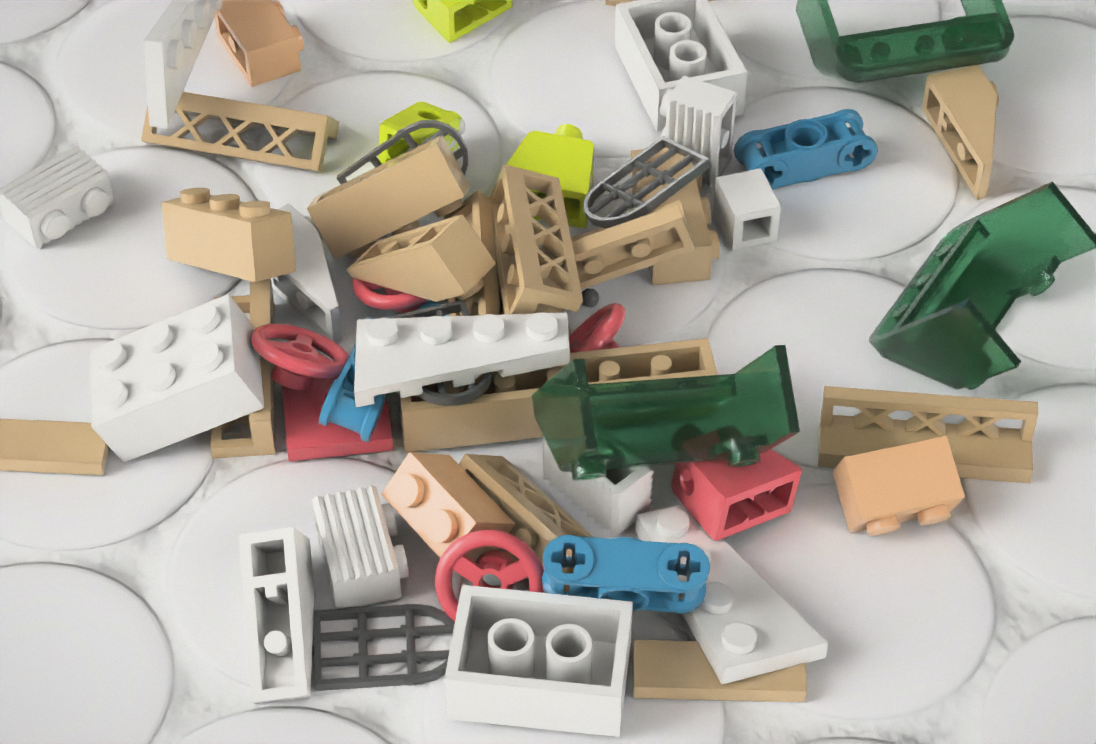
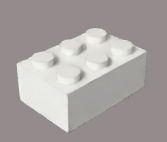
(675, 39)
(175, 379)
(539, 660)

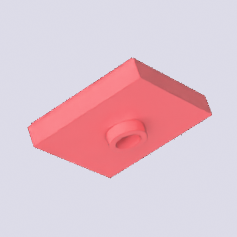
(311, 440)

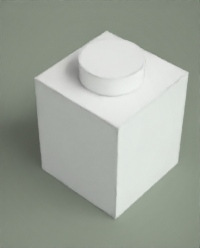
(746, 209)

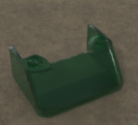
(907, 50)
(969, 282)
(666, 419)

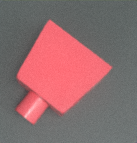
(736, 497)

